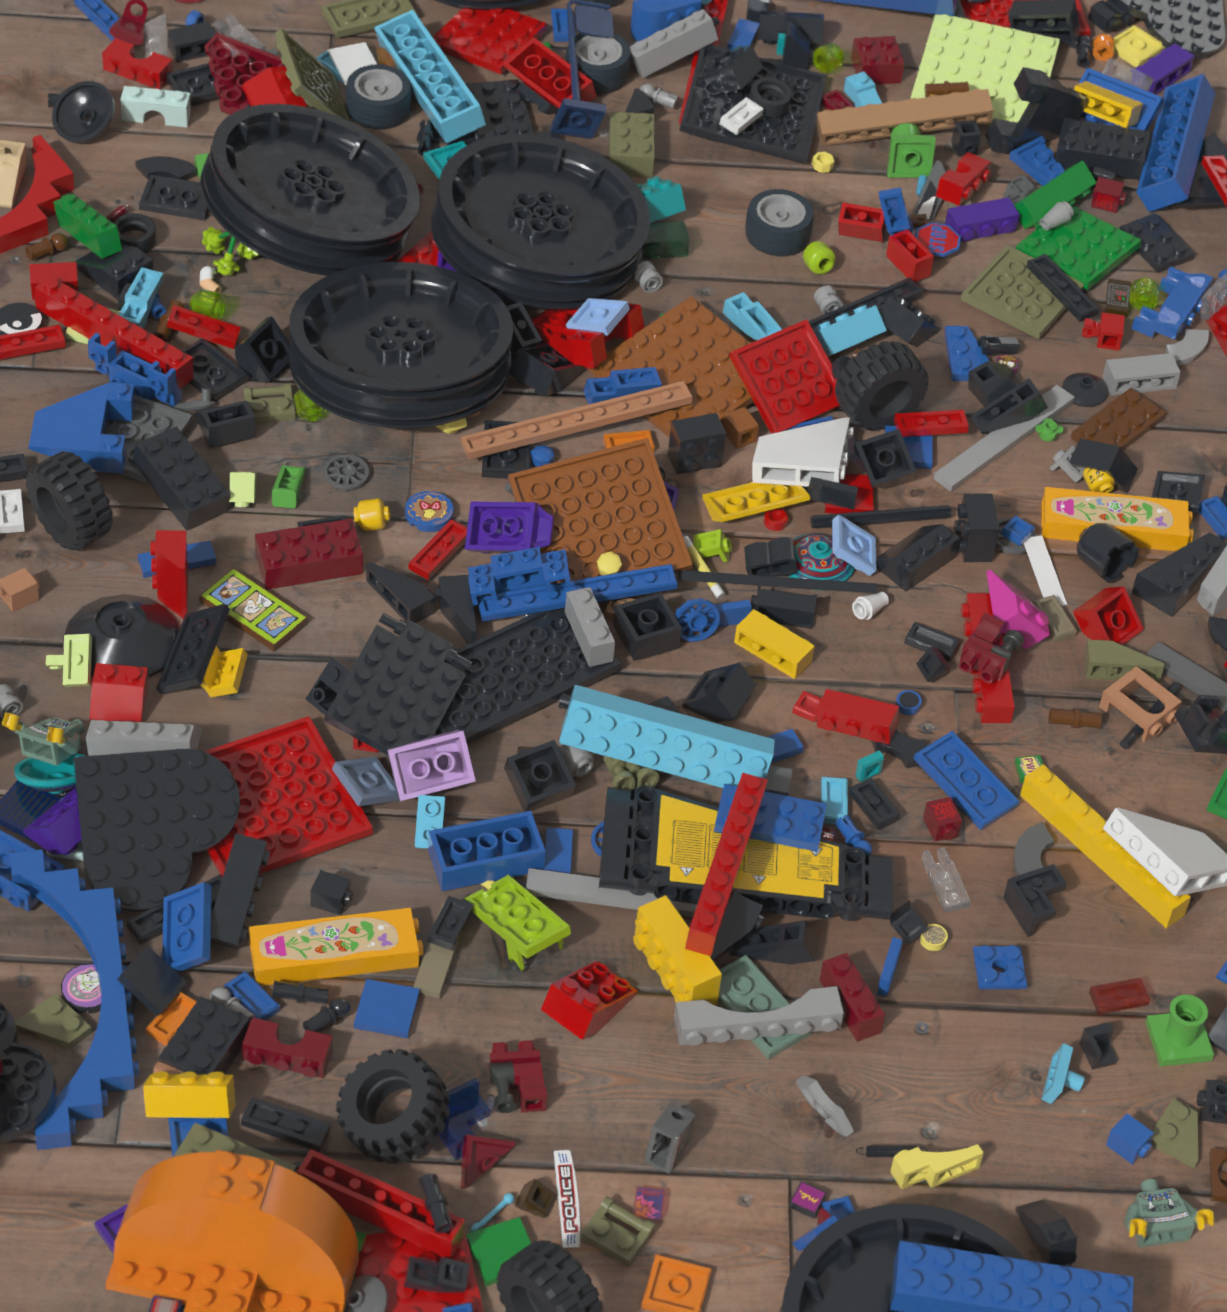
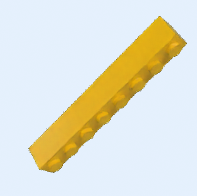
(1085, 830)

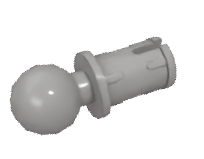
(660, 96)
(223, 997)

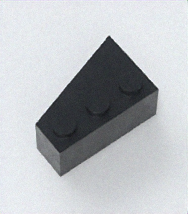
(1047, 18)

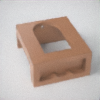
(1118, 693)

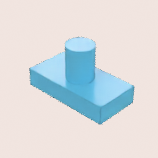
(1060, 1076)

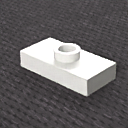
(741, 116)
(11, 511)

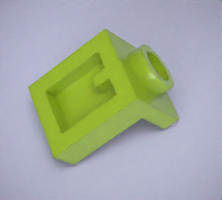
(712, 544)

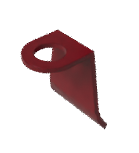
(130, 26)

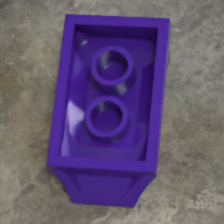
(507, 526)

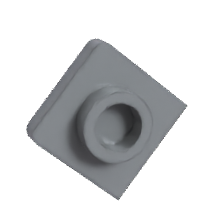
(1062, 459)

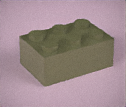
(632, 143)

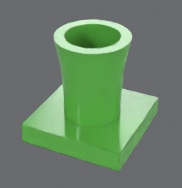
(910, 152)
(1181, 1033)

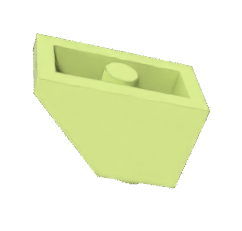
(242, 488)

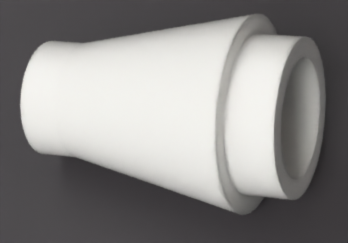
(869, 605)

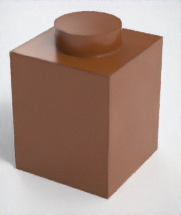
(740, 427)

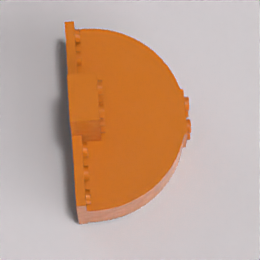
(234, 1238)

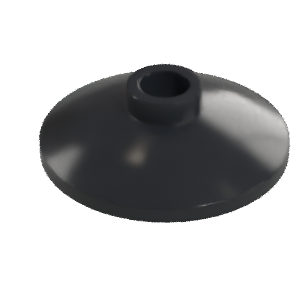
(1086, 388)

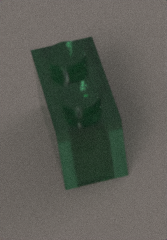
(666, 241)

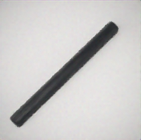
(884, 516)

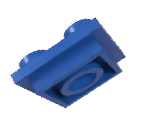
(1004, 957)

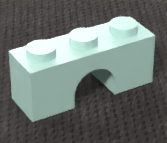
(171, 104)

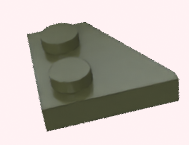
(55, 1022)
(1178, 1133)

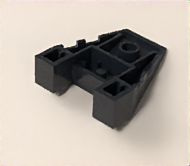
(1043, 116)

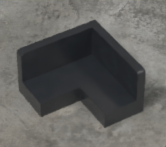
(1106, 459)
(1028, 895)

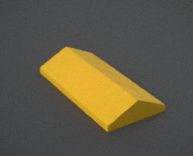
(751, 499)

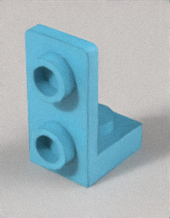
(429, 817)

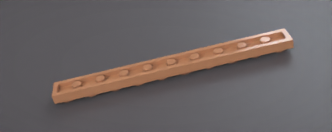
(575, 420)

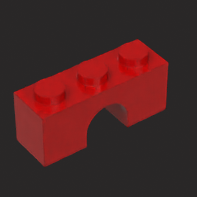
(121, 60)
(962, 183)

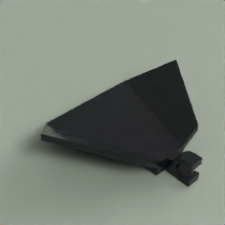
(1202, 189)

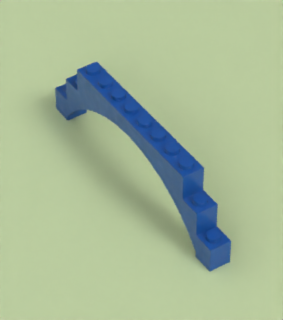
(109, 1059)

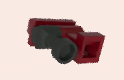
(982, 650)
(519, 1069)

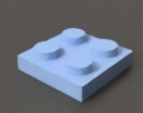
(598, 315)
(854, 545)

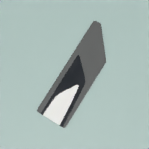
(928, 202)

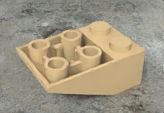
(12, 168)

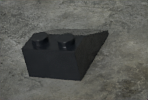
(114, 270)
(544, 369)

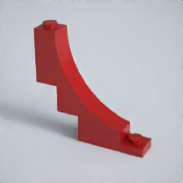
(29, 218)

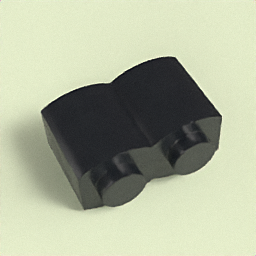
(1109, 16)
(771, 557)

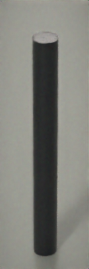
(1157, 707)

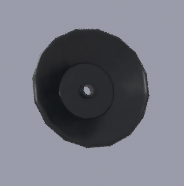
(126, 631)

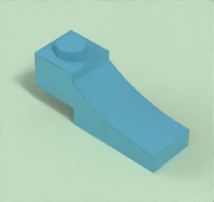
(861, 90)
(141, 296)

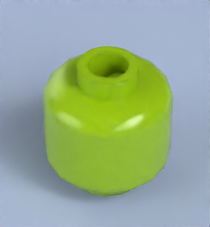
(819, 257)

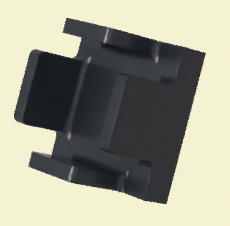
(1203, 725)

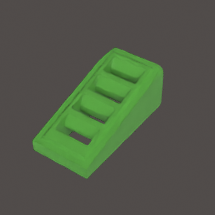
(288, 489)

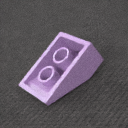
(431, 765)

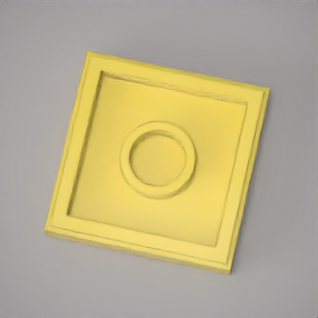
(1136, 46)

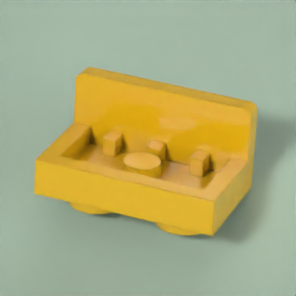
(224, 672)

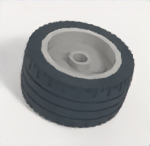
(602, 61)
(378, 96)
(779, 222)

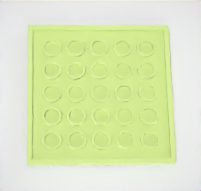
(984, 57)

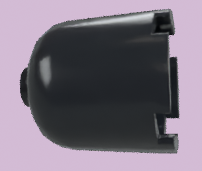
(1106, 551)

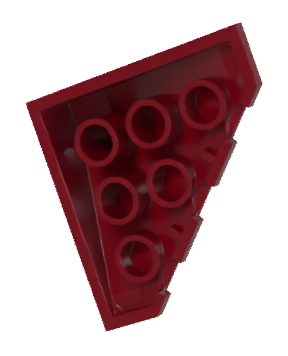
(233, 65)

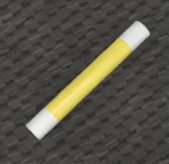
(702, 567)

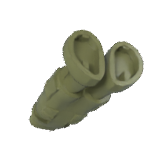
(630, 775)

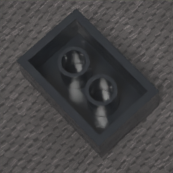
(206, 1039)

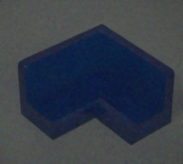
(465, 1110)

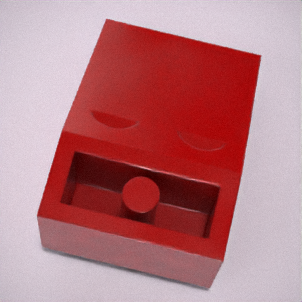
(587, 999)

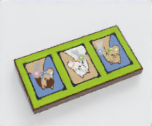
(254, 609)

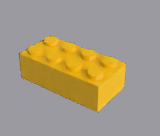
(663, 939)

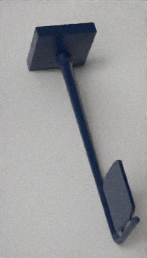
(577, 116)

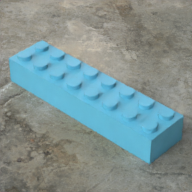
(431, 76)
(663, 739)

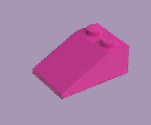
(1016, 611)

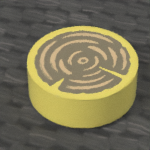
(934, 937)

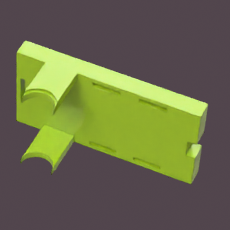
(518, 919)

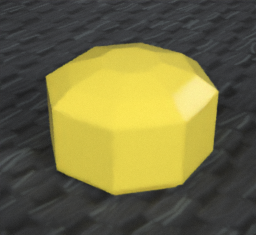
(823, 162)
(609, 563)

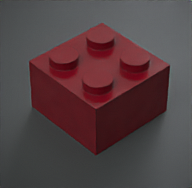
(878, 59)

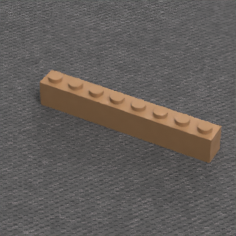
(926, 113)

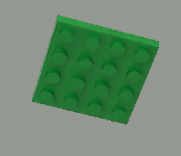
(1082, 247)

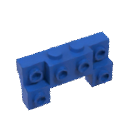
(1179, 307)
(125, 368)
(518, 571)

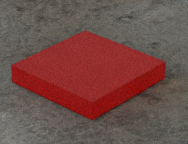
(864, 497)

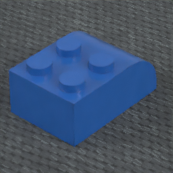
(656, 15)

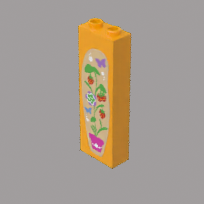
(1144, 520)
(335, 946)

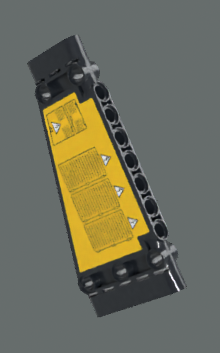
(669, 841)

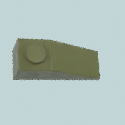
(1112, 661)

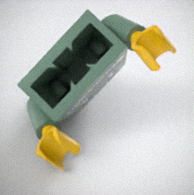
(47, 740)
(1163, 1216)

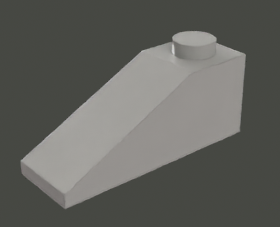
(1214, 587)

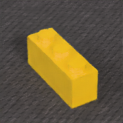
(1109, 104)
(774, 644)
(189, 1095)

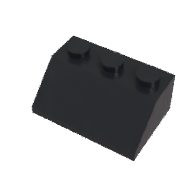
(919, 555)

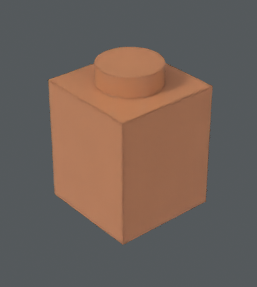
(19, 589)

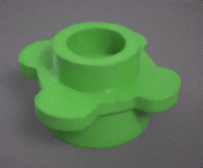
(1048, 430)

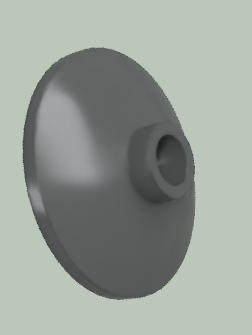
(371, 1295)

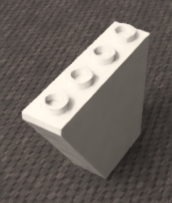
(803, 453)
(1173, 854)

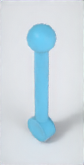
(507, 1199)

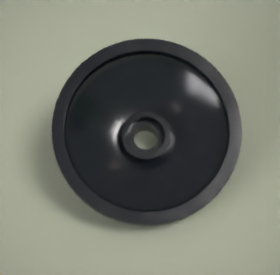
(79, 104)

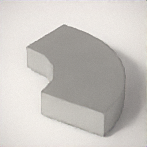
(1190, 347)
(818, 1099)

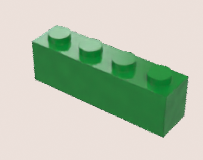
(1064, 187)
(87, 225)

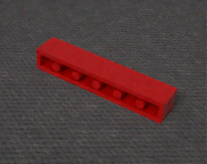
(995, 699)
(381, 1204)

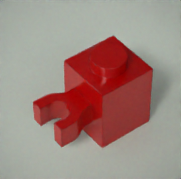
(1108, 330)

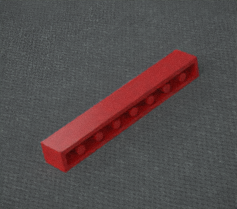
(90, 317)
(726, 864)

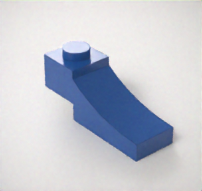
(895, 211)
(621, 384)

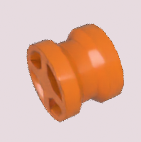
(1100, 42)

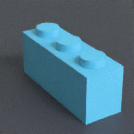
(850, 330)

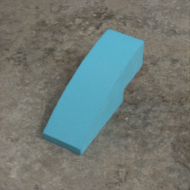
(750, 317)

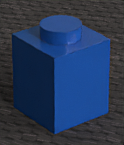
(1130, 1139)

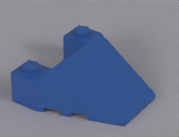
(80, 423)

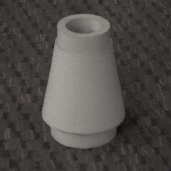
(1058, 215)

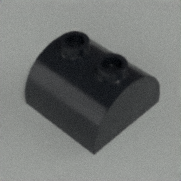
(264, 351)

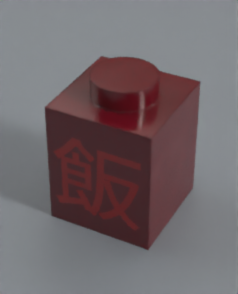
(1108, 195)
(942, 819)

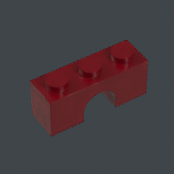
(862, 1010)
(306, 1057)

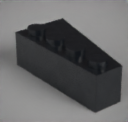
(1179, 575)
(237, 891)

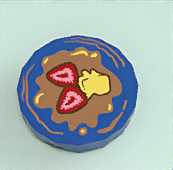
(429, 511)

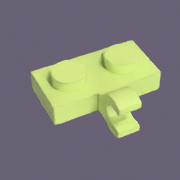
(75, 661)

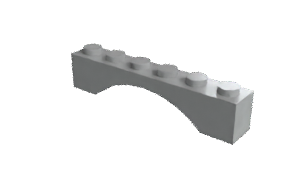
(703, 1022)

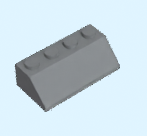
(672, 43)
(129, 737)

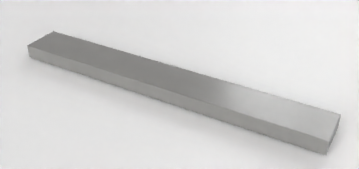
(999, 442)
(586, 890)

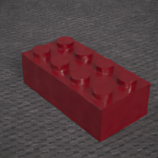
(308, 554)

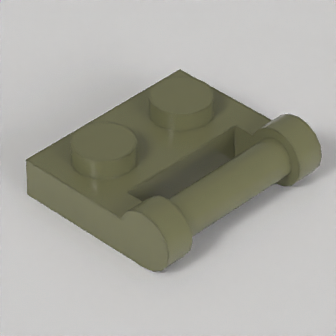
(273, 408)
(613, 1238)

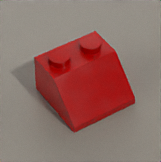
(1109, 616)
(118, 693)

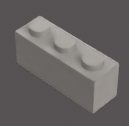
(1141, 373)
(589, 626)

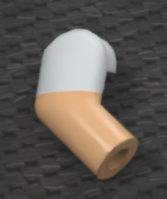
(206, 279)

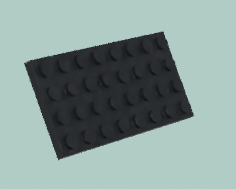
(519, 673)

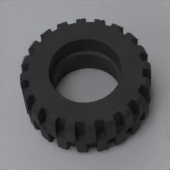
(881, 384)
(69, 500)
(414, 1127)
(546, 1280)

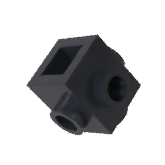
(1213, 1101)

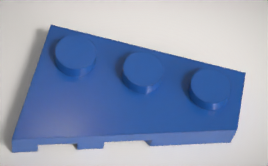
(1037, 161)
(962, 352)

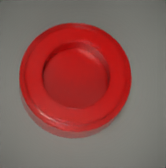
(775, 519)

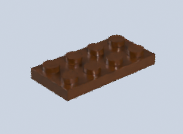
(1121, 421)

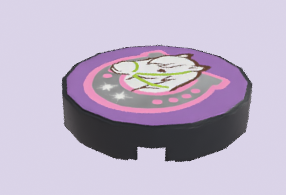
(82, 989)

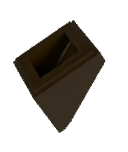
(535, 1198)

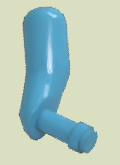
(921, 182)

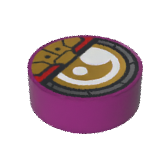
(1011, 362)

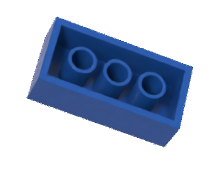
(486, 850)

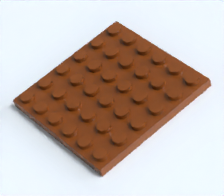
(686, 347)
(606, 505)

